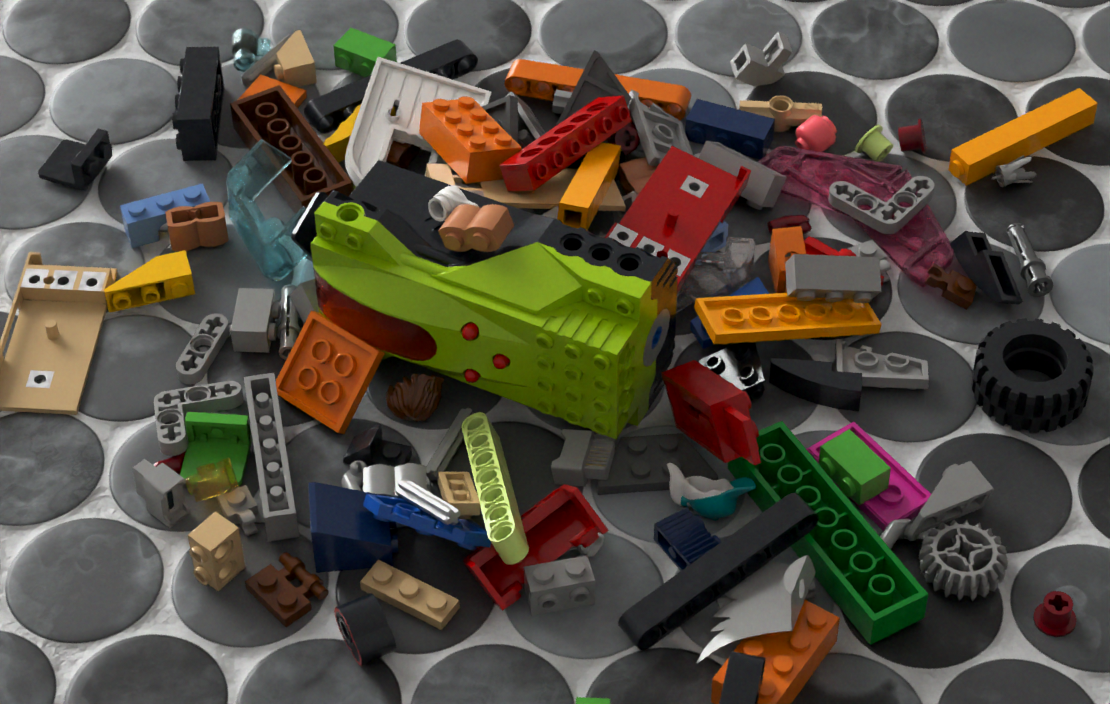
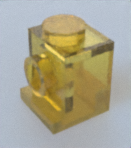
(212, 480)

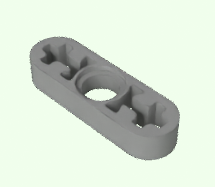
(203, 360)

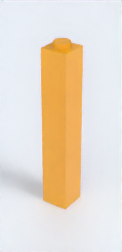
(1022, 136)
(589, 186)

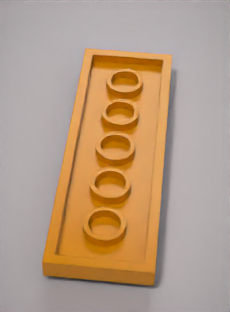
(782, 318)

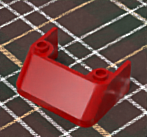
(551, 529)

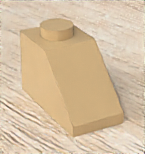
(295, 62)

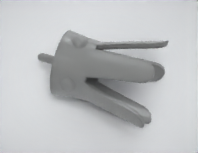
(1013, 173)

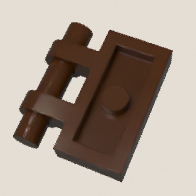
(279, 596)

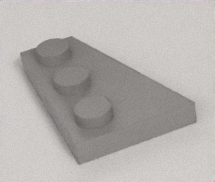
(882, 370)

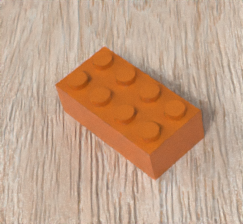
(467, 138)
(788, 655)

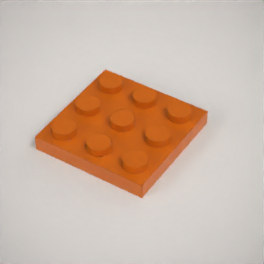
(327, 372)

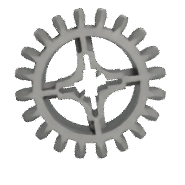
(954, 559)

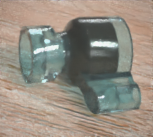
(247, 46)

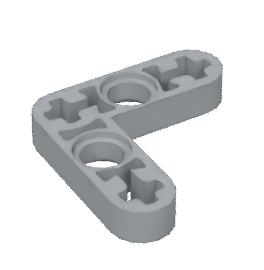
(848, 197)
(175, 404)

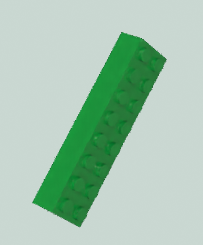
(844, 548)

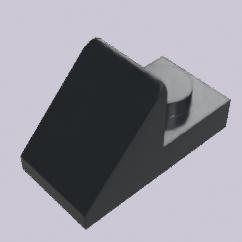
(374, 450)

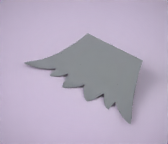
(763, 603)

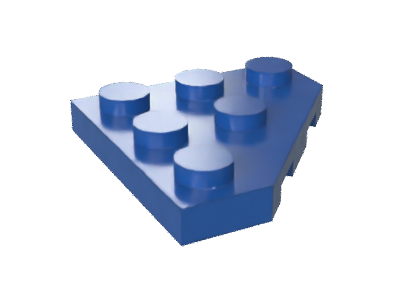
(390, 509)

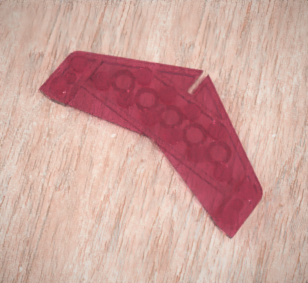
(810, 175)

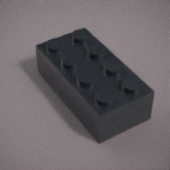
(199, 104)

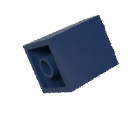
(345, 531)

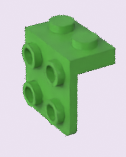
(214, 438)

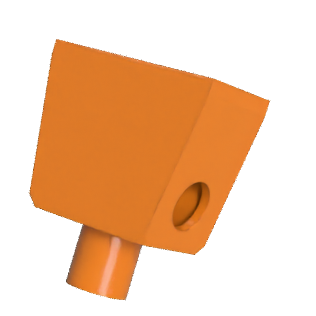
(783, 242)

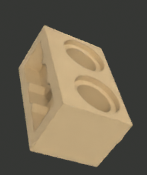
(216, 551)

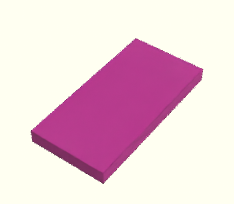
(904, 493)

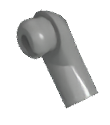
(354, 477)
(897, 530)

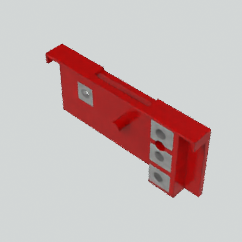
(674, 219)

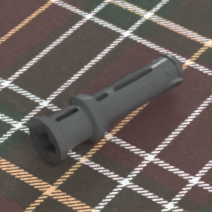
(1031, 268)

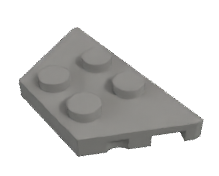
(657, 130)

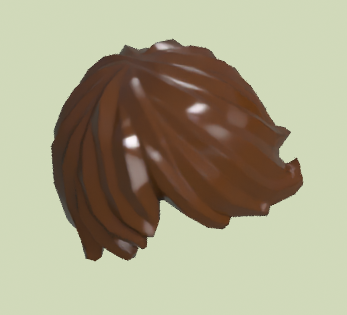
(415, 398)

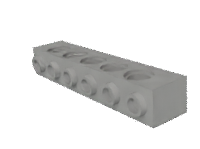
(271, 457)

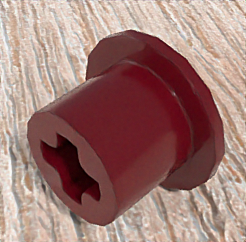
(912, 137)
(626, 138)
(1055, 615)

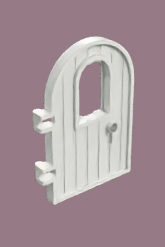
(407, 88)

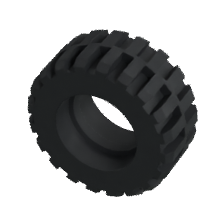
(1026, 402)

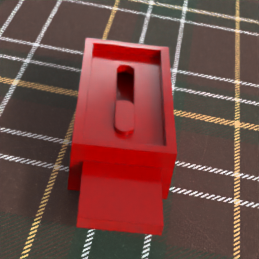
(712, 412)

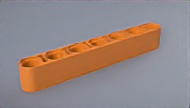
(542, 80)

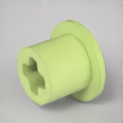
(874, 144)

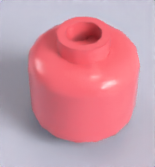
(816, 134)

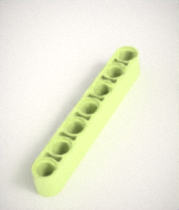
(494, 489)

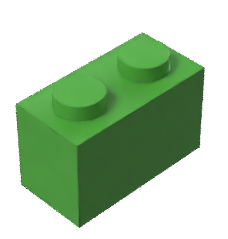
(359, 52)
(854, 467)

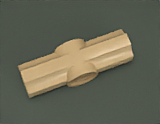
(783, 111)

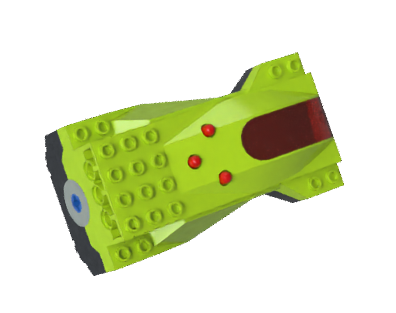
(540, 321)

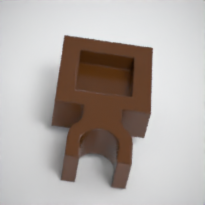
(955, 286)

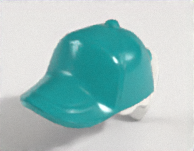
(707, 497)

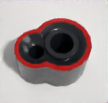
(365, 629)

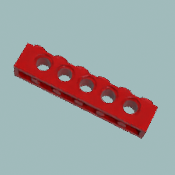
(565, 143)

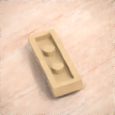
(460, 492)
(410, 594)

